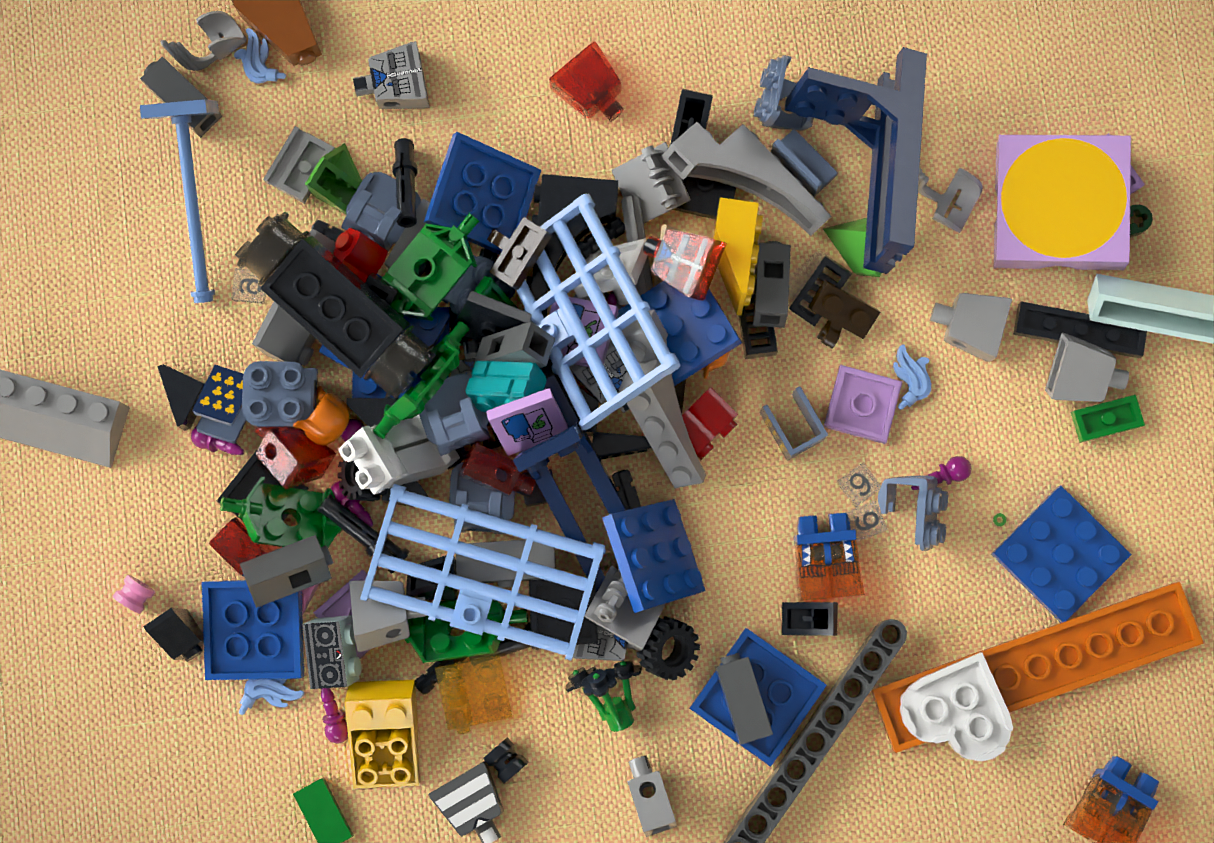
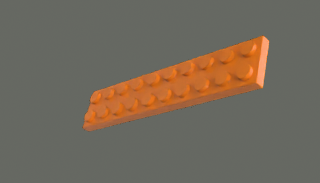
(1068, 654)

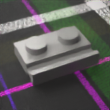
(296, 164)

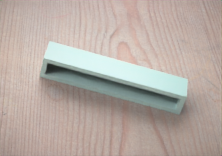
(1152, 308)

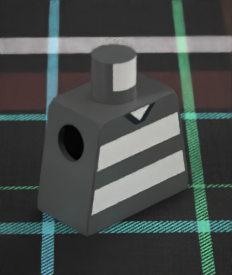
(471, 803)

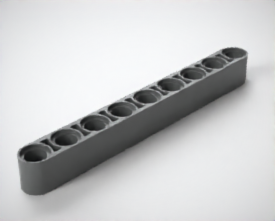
(828, 732)

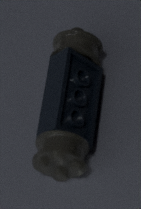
(335, 305)

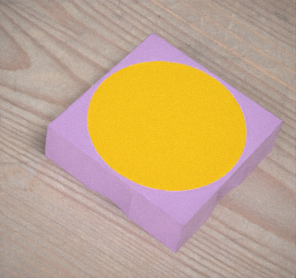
(1062, 201)

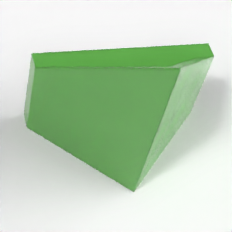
(335, 179)
(850, 242)

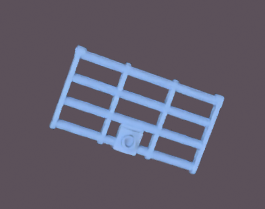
(567, 326)
(474, 596)

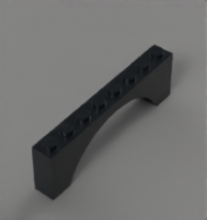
(553, 196)

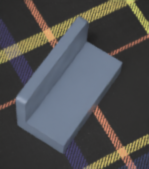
(804, 162)

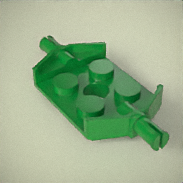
(450, 259)
(433, 377)
(264, 511)
(433, 638)

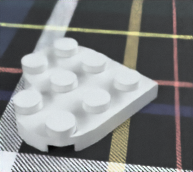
(959, 707)

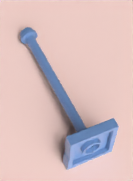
(180, 116)

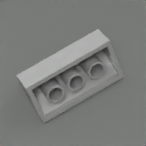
(283, 336)
(60, 419)

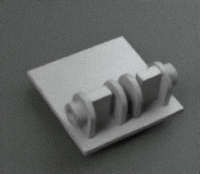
(652, 181)
(614, 611)

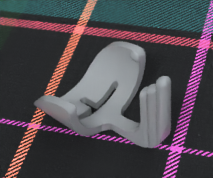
(215, 26)
(970, 192)

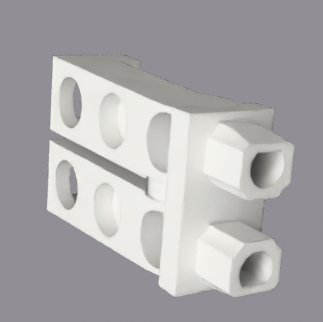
(397, 459)

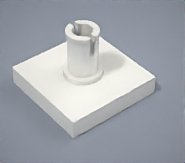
(632, 259)

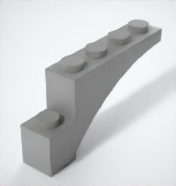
(746, 165)
(660, 413)

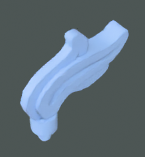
(255, 58)
(914, 375)
(269, 689)

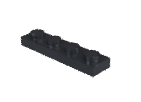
(1049, 322)

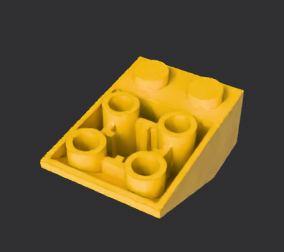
(740, 228)
(383, 733)

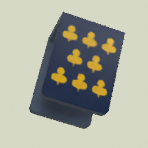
(221, 405)
(810, 416)

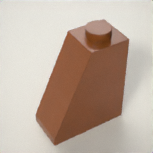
(282, 26)

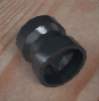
(500, 754)

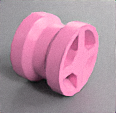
(133, 594)

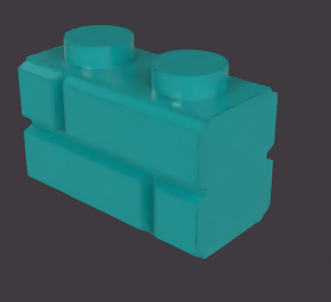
(503, 382)

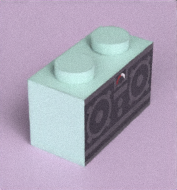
(331, 652)

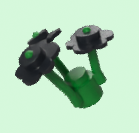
(597, 683)

